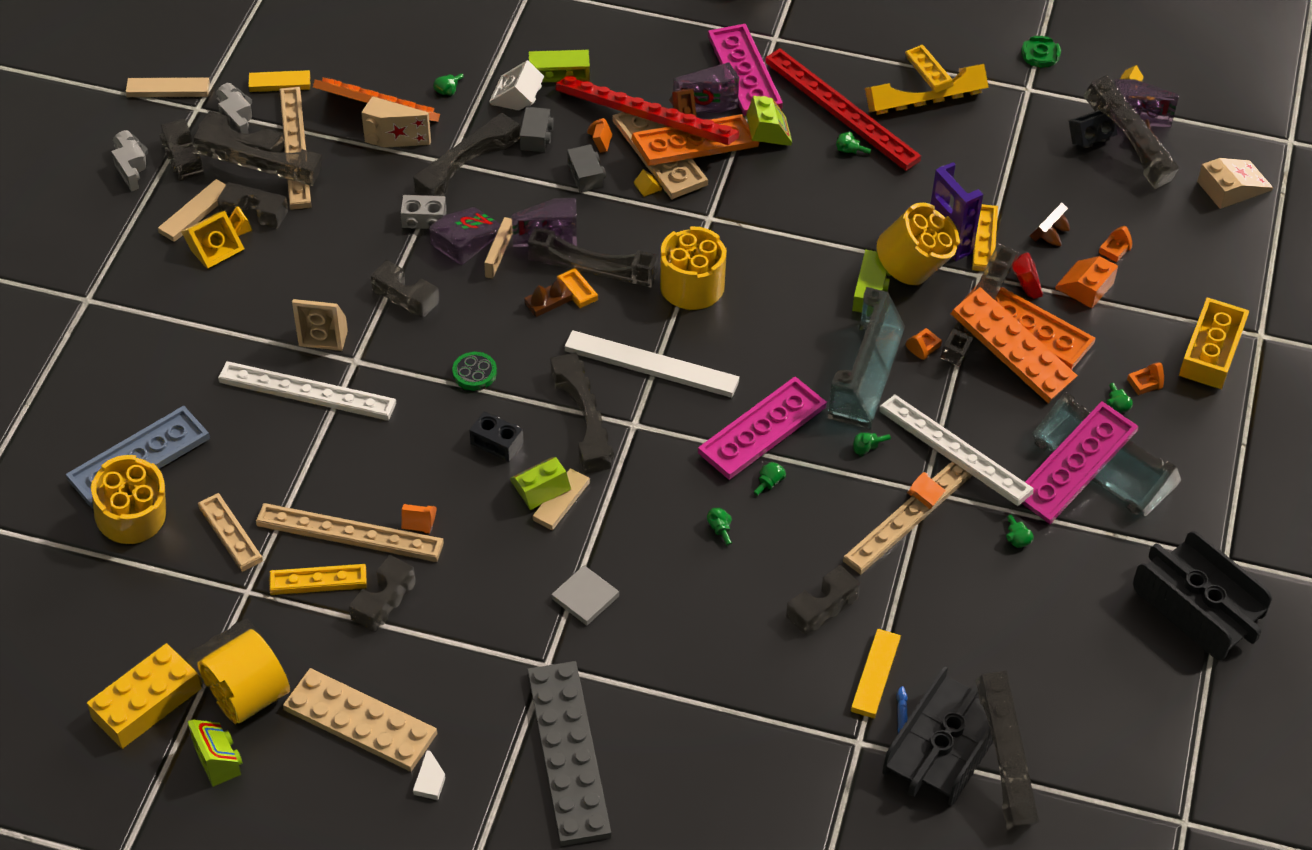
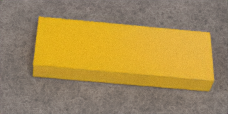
(277, 80)

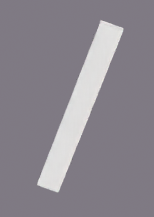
(652, 364)
(307, 390)
(956, 450)

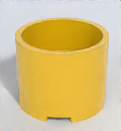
(917, 244)
(692, 268)
(125, 516)
(244, 676)

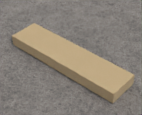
(167, 87)
(192, 212)
(230, 532)

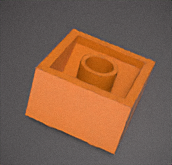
(1088, 280)

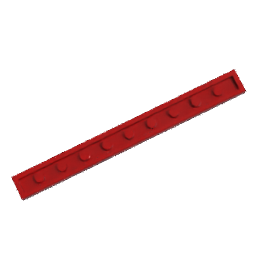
(843, 109)
(650, 111)

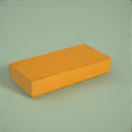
(582, 292)

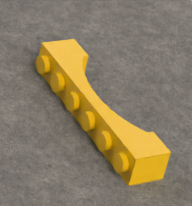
(883, 96)

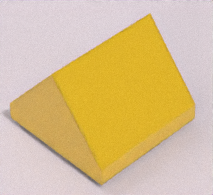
(1132, 73)
(647, 183)
(240, 222)

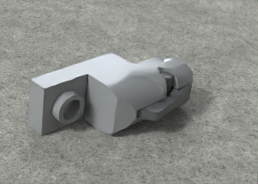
(235, 106)
(129, 157)

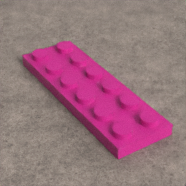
(738, 48)
(762, 427)
(1078, 461)

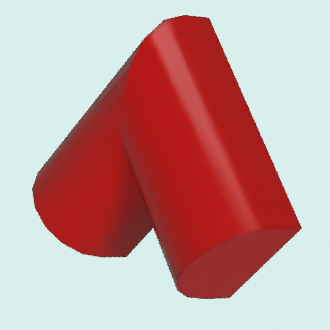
(1027, 275)

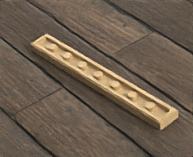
(294, 142)
(902, 521)
(350, 532)

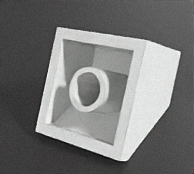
(517, 87)

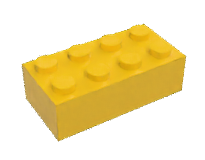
(1214, 343)
(144, 695)

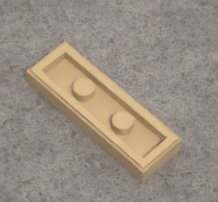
(498, 248)
(553, 511)

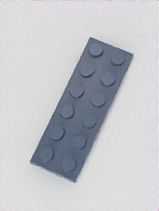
(156, 444)

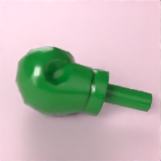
(447, 84)
(847, 144)
(1119, 400)
(866, 441)
(770, 476)
(720, 522)
(1018, 533)

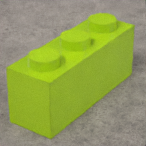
(559, 64)
(871, 275)

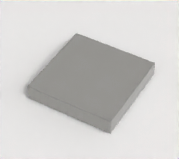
(585, 595)

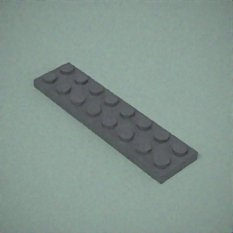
(569, 754)

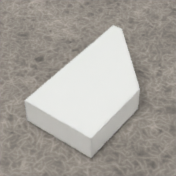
(430, 778)

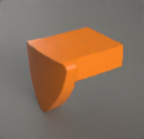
(601, 134)
(1117, 244)
(923, 343)
(1147, 379)
(926, 490)
(418, 517)

